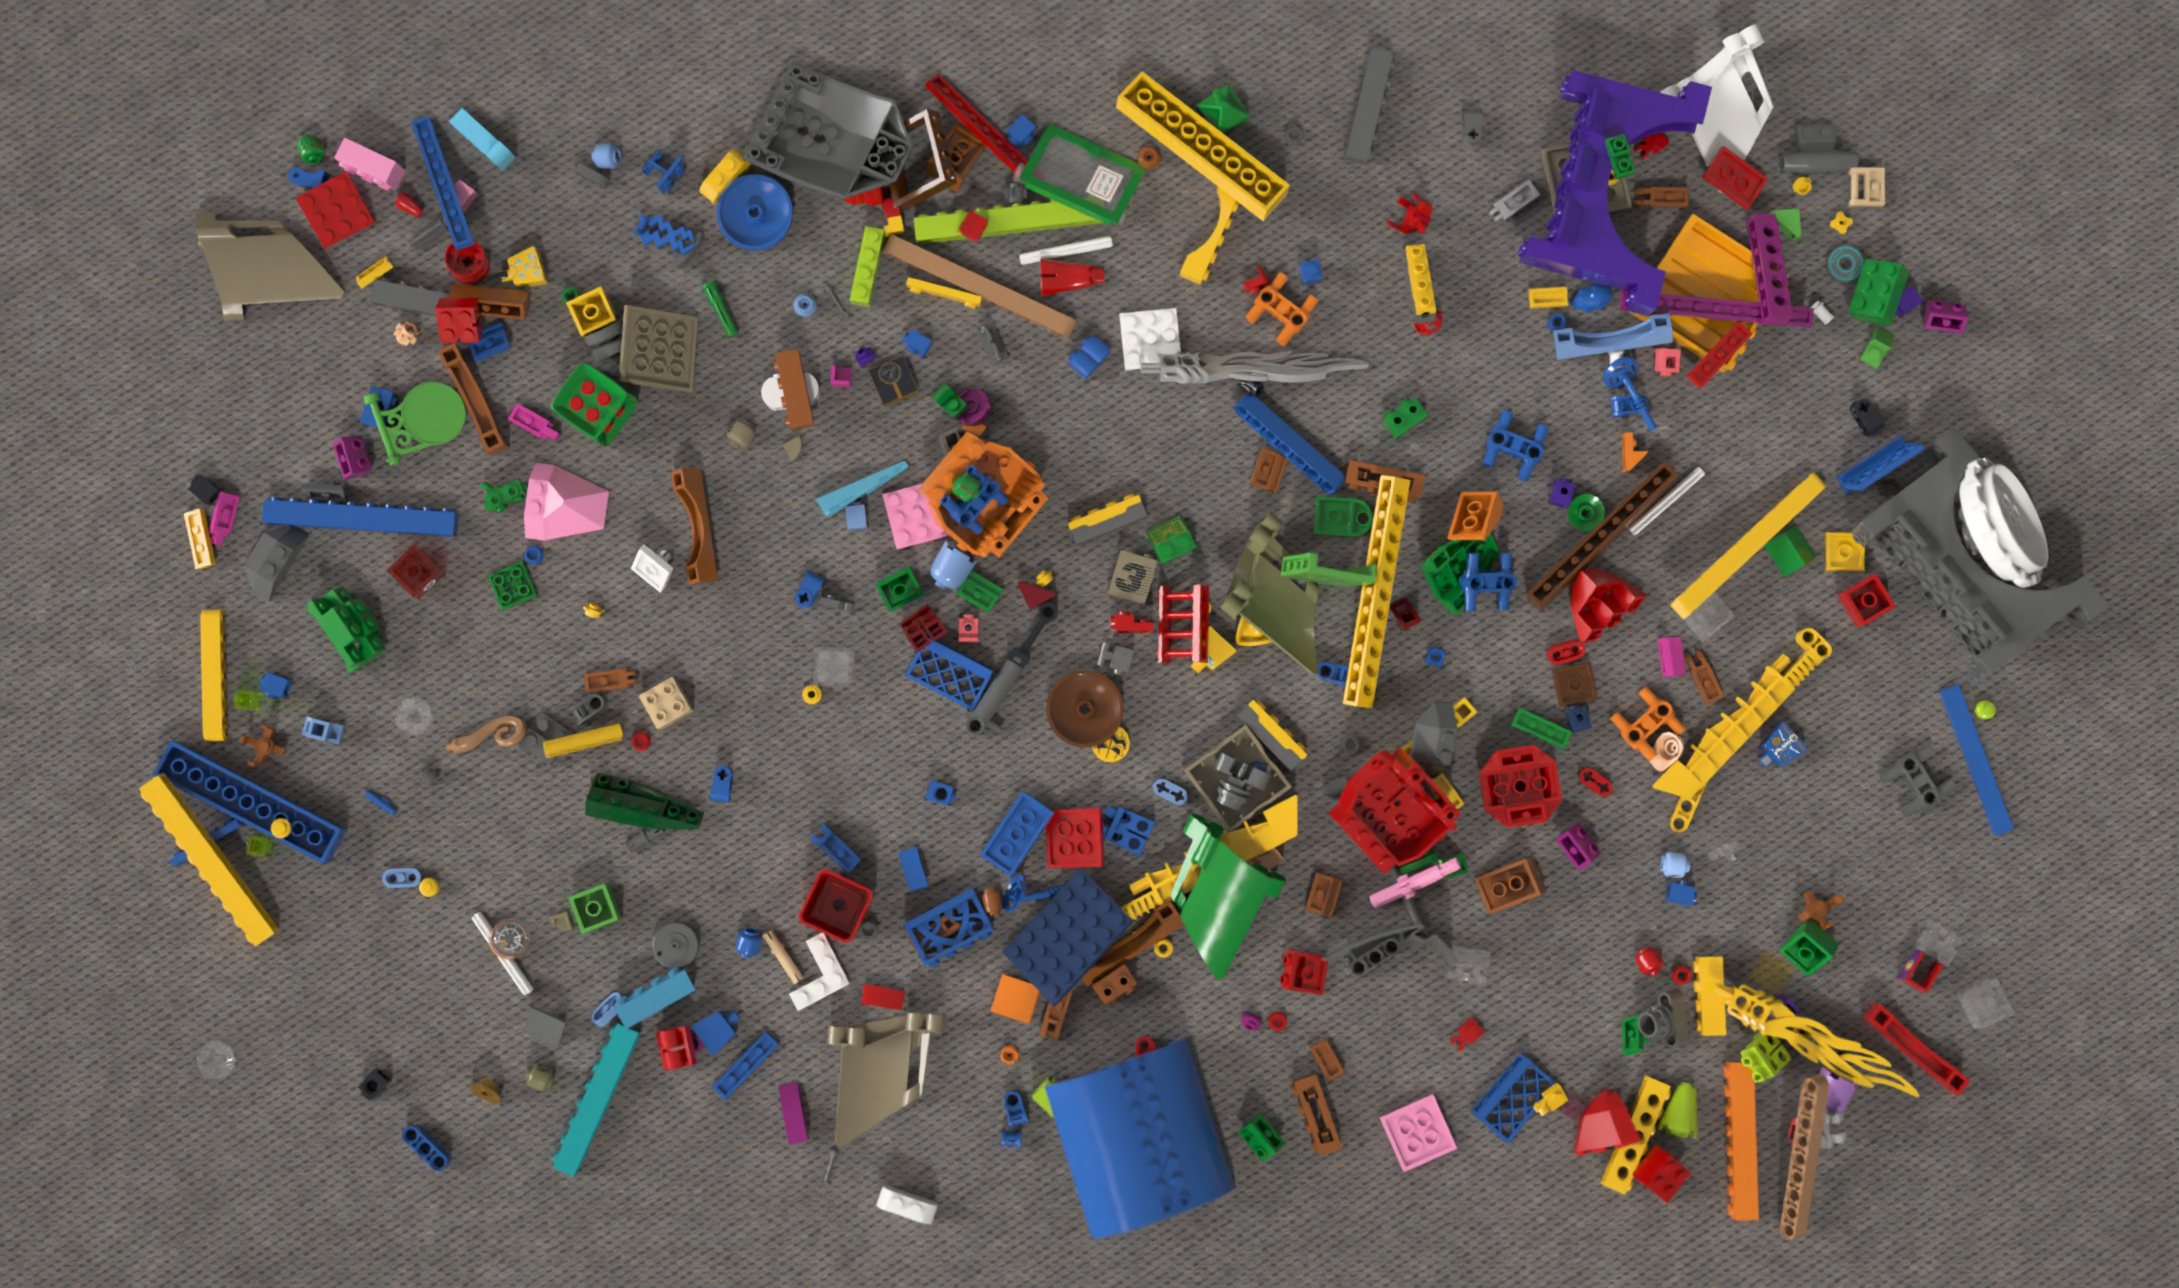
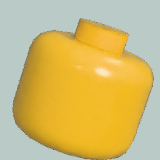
(429, 887)

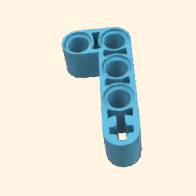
(482, 139)

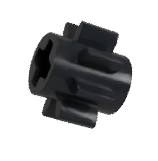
(1252, 387)

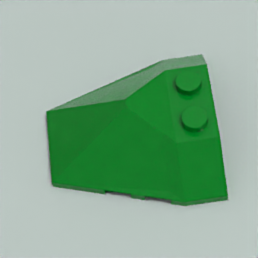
(1448, 564)

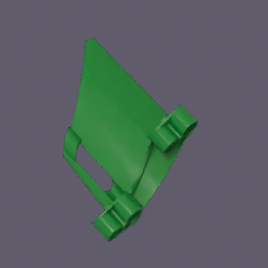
(1223, 896)

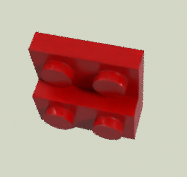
(1125, 624)
(1304, 972)

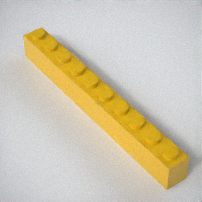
(209, 859)

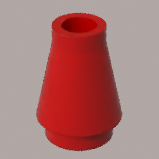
(408, 204)

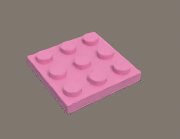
(911, 518)
(1418, 1132)

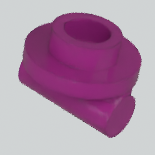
(1250, 1021)

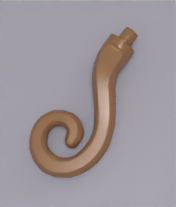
(467, 743)

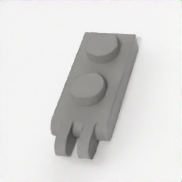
(1515, 201)

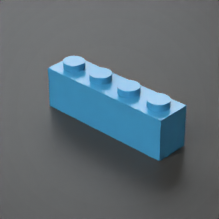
(653, 997)

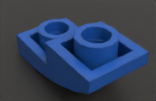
(913, 869)

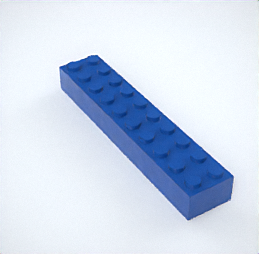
(249, 801)

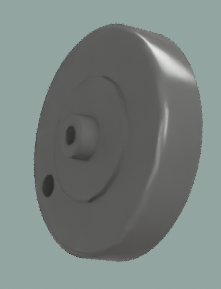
(676, 945)

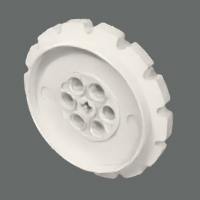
(2003, 522)

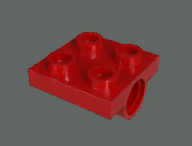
(676, 1047)

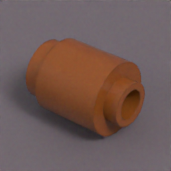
(992, 901)

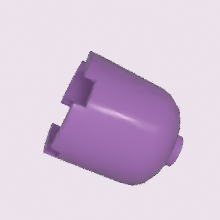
(1839, 1091)

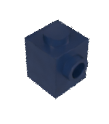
(1578, 718)

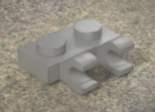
(1829, 1138)

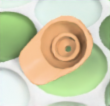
(1664, 748)

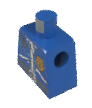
(1781, 746)

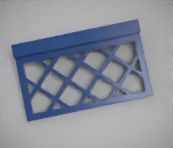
(1878, 464)
(959, 658)
(1499, 1090)

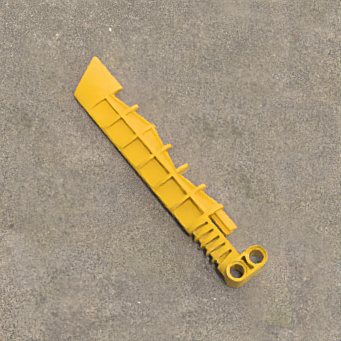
(1732, 732)
(1244, 842)

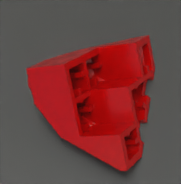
(1599, 602)
(1604, 1125)

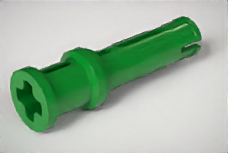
(716, 300)

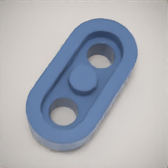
(403, 877)
(605, 1011)

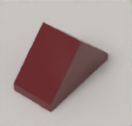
(1034, 595)
(1404, 614)

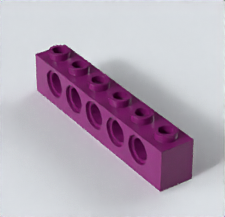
(1769, 269)

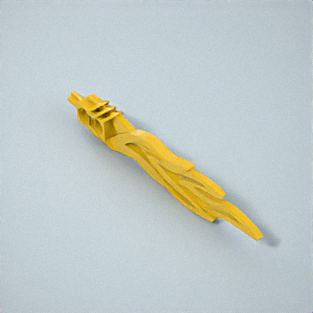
(1785, 1018)

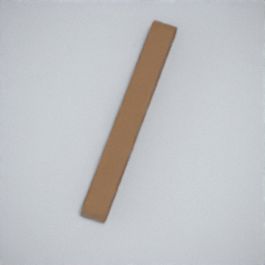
(1804, 1156)

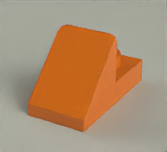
(1630, 457)

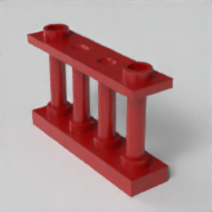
(1200, 629)

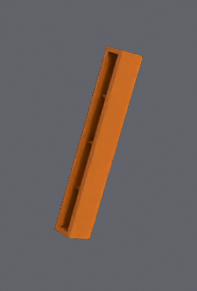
(1742, 1142)

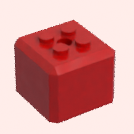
(819, 907)

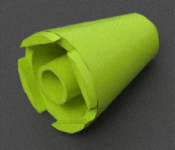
(1681, 1112)

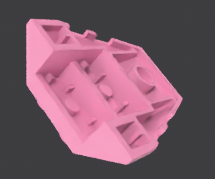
(562, 504)

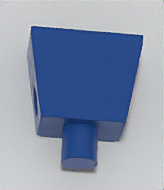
(716, 1030)

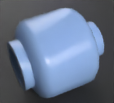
(1674, 864)

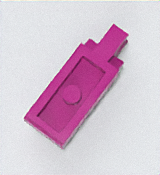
(533, 423)
(223, 517)

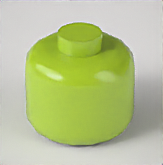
(1985, 709)

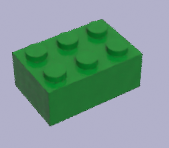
(1878, 292)

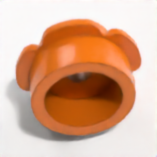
(1004, 1054)

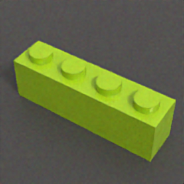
(867, 266)

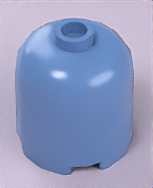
(951, 567)

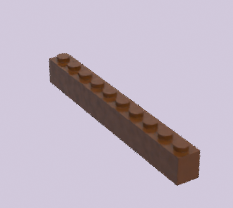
(1602, 536)

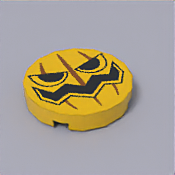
(1114, 748)

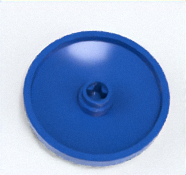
(754, 212)

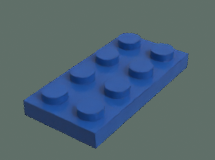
(1017, 834)

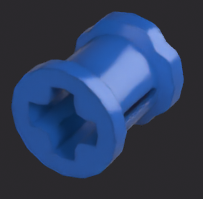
(1011, 1139)

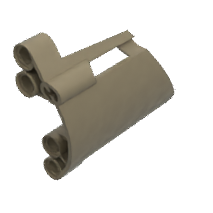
(260, 266)

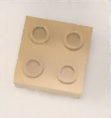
(666, 703)

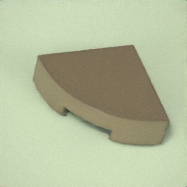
(793, 448)
(562, 921)

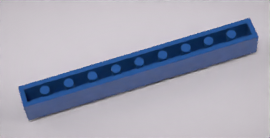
(360, 517)

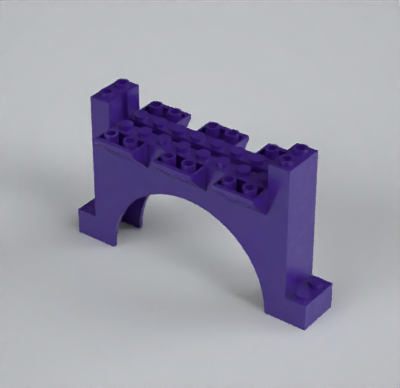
(1581, 231)

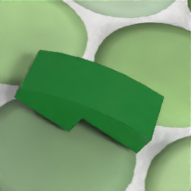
(1619, 156)

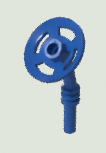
(1626, 380)
(1018, 894)

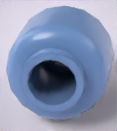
(606, 156)

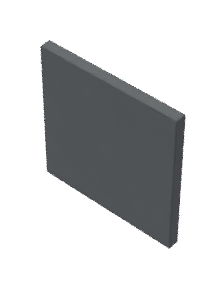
(544, 1026)

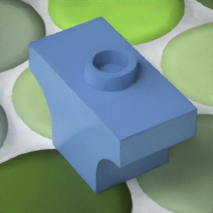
(323, 730)

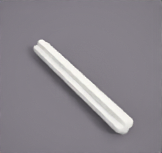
(1065, 250)
(1666, 501)
(510, 965)

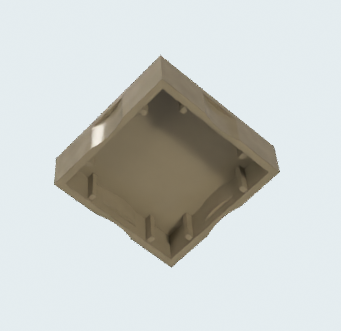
(1207, 778)

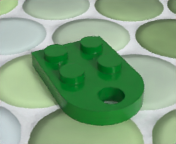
(1339, 517)

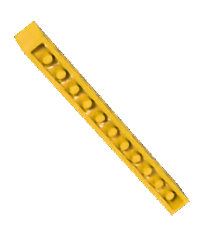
(1376, 597)

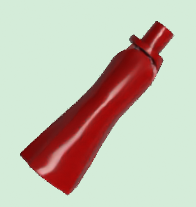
(1067, 276)

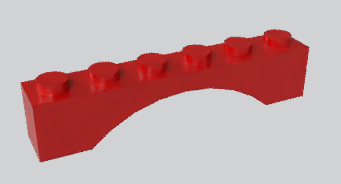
(1915, 1050)

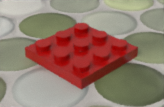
(335, 209)
(1075, 839)

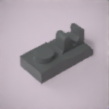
(327, 492)

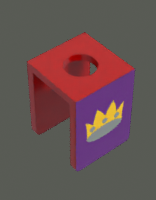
(1929, 978)

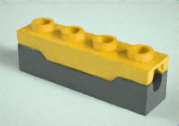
(1420, 283)
(1107, 520)
(1271, 735)

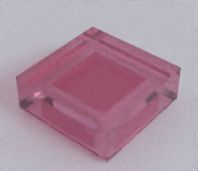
(1573, 1108)

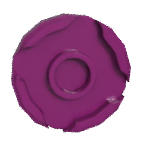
(978, 408)

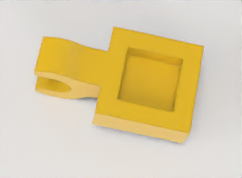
(1552, 1099)

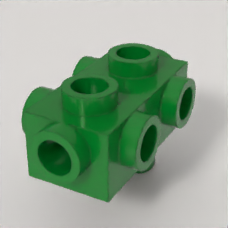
(500, 497)

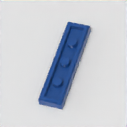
(745, 1065)

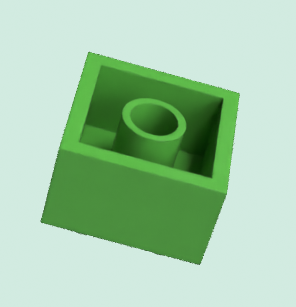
(595, 908)

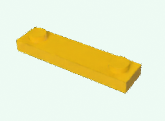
(918, 286)

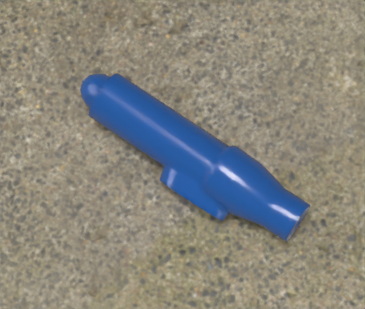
(382, 802)

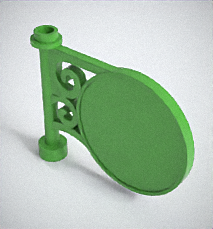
(429, 414)

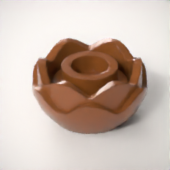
(1153, 161)

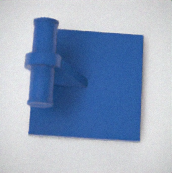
(676, 170)

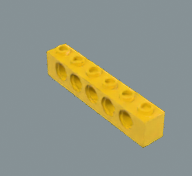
(1618, 1159)

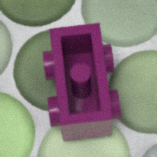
(1945, 316)
(352, 457)
(1578, 845)

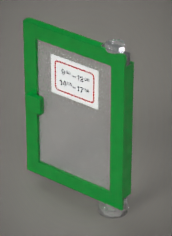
(1081, 175)

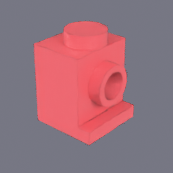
(1667, 361)
(973, 635)

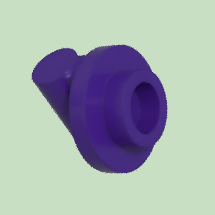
(865, 355)

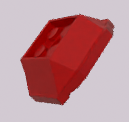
(1540, 782)

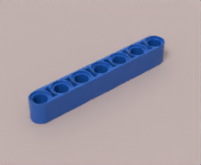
(1289, 443)

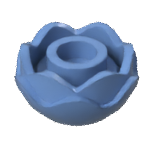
(807, 310)

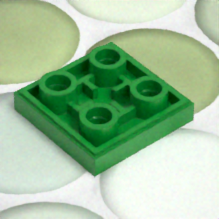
(512, 585)

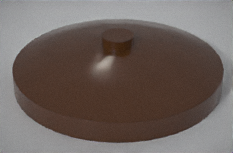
(1085, 709)

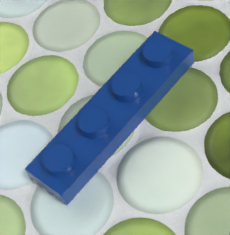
(229, 827)

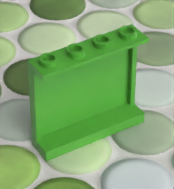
(1305, 568)

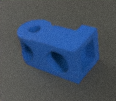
(306, 179)

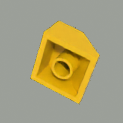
(592, 311)

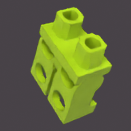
(1763, 1057)

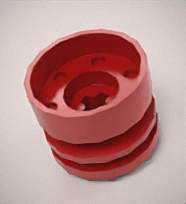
(475, 272)

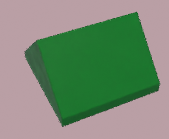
(1790, 550)
(899, 589)

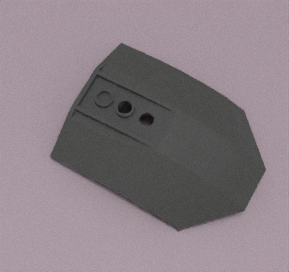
(862, 132)

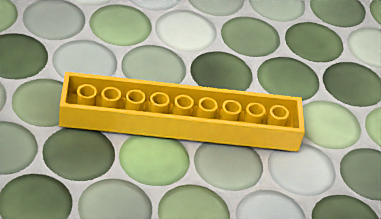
(1202, 146)

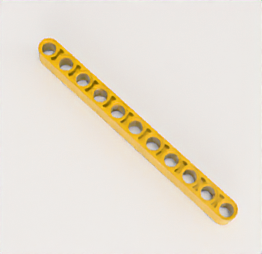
(1748, 545)

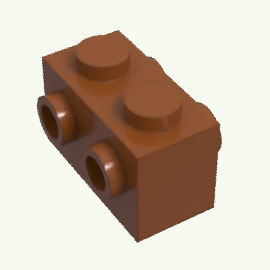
(1113, 982)

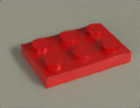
(1734, 177)

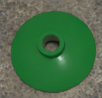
(1594, 509)

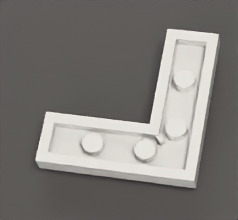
(832, 978)

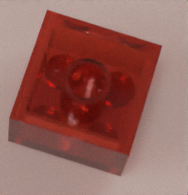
(416, 571)

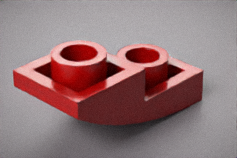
(883, 997)

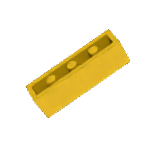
(1709, 1005)

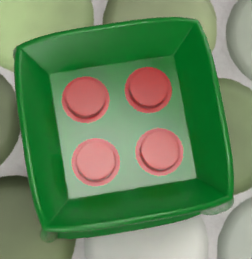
(594, 404)

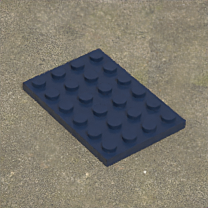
(1068, 937)

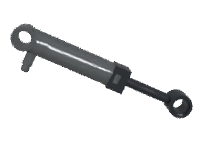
(1006, 678)

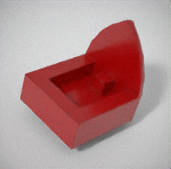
(1254, 286)

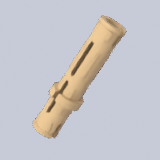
(783, 957)

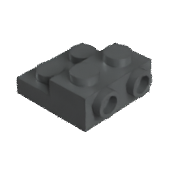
(542, 730)

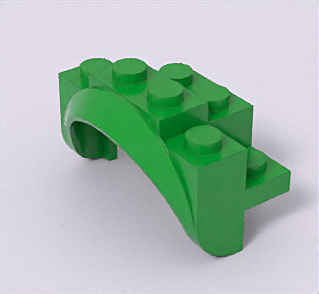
(346, 625)

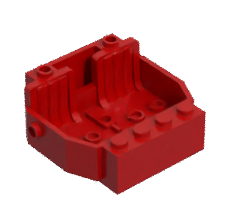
(1408, 826)

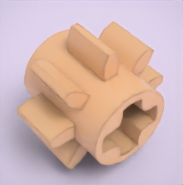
(406, 333)

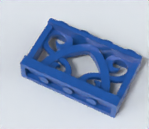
(922, 924)

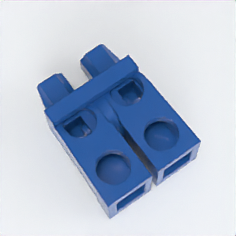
(1120, 829)

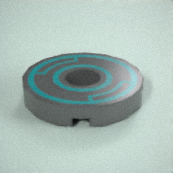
(1834, 267)

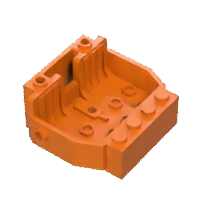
(1015, 479)

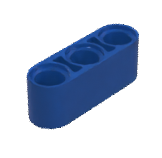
(417, 1145)

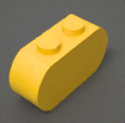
(728, 170)

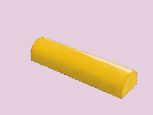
(582, 740)

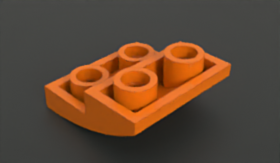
(1015, 999)

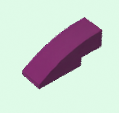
(793, 1113)

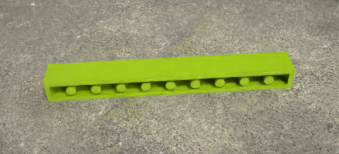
(1001, 221)

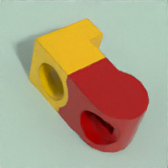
(894, 218)

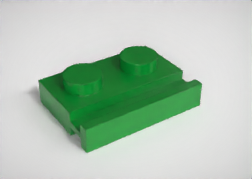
(979, 592)

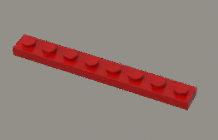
(975, 122)

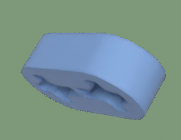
(1172, 787)

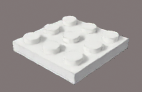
(1148, 335)

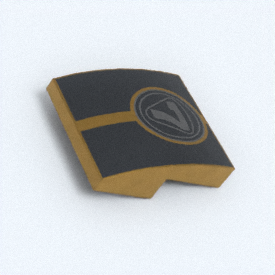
(893, 381)

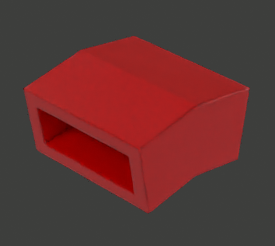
(973, 226)

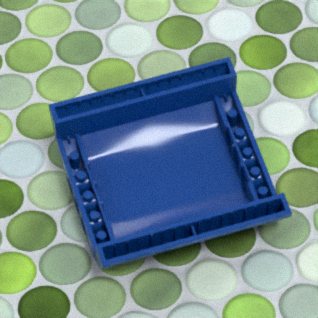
(1140, 1140)

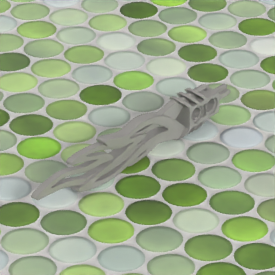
(1248, 366)

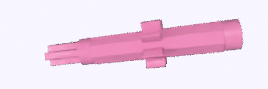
(1408, 885)

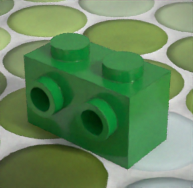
(1404, 417)
(1261, 1138)

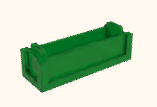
(1541, 728)

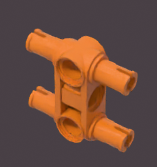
(1282, 308)
(1648, 723)

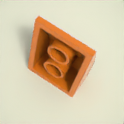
(1475, 515)

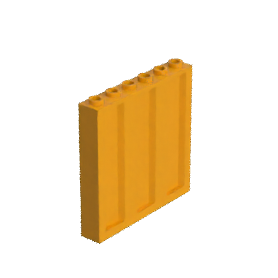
(1707, 266)

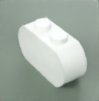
(772, 395)
(907, 1204)

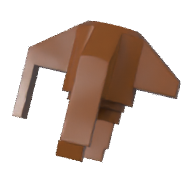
(264, 745)
(1819, 909)

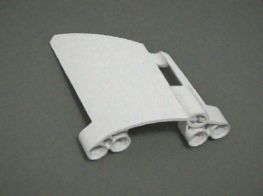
(1730, 113)

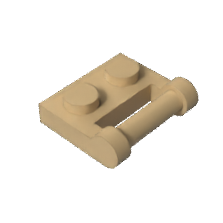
(1873, 187)

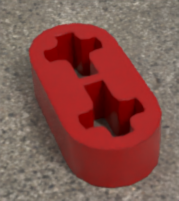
(1592, 785)

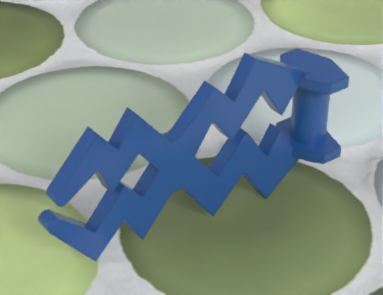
(671, 237)

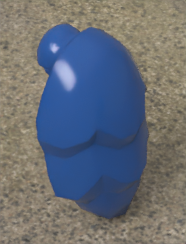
(1592, 298)

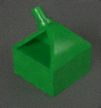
(1223, 110)

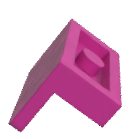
(1671, 656)

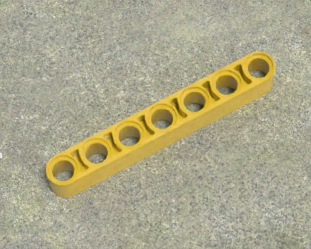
(213, 671)

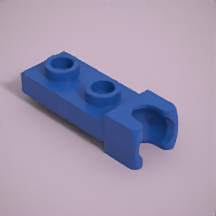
(837, 849)

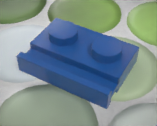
(492, 342)

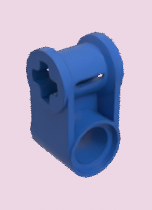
(1624, 406)
(811, 587)
(1336, 673)
(721, 788)
(1015, 1112)

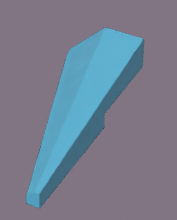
(838, 499)

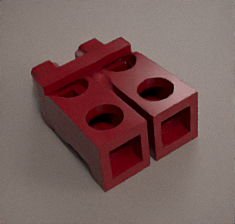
(918, 624)

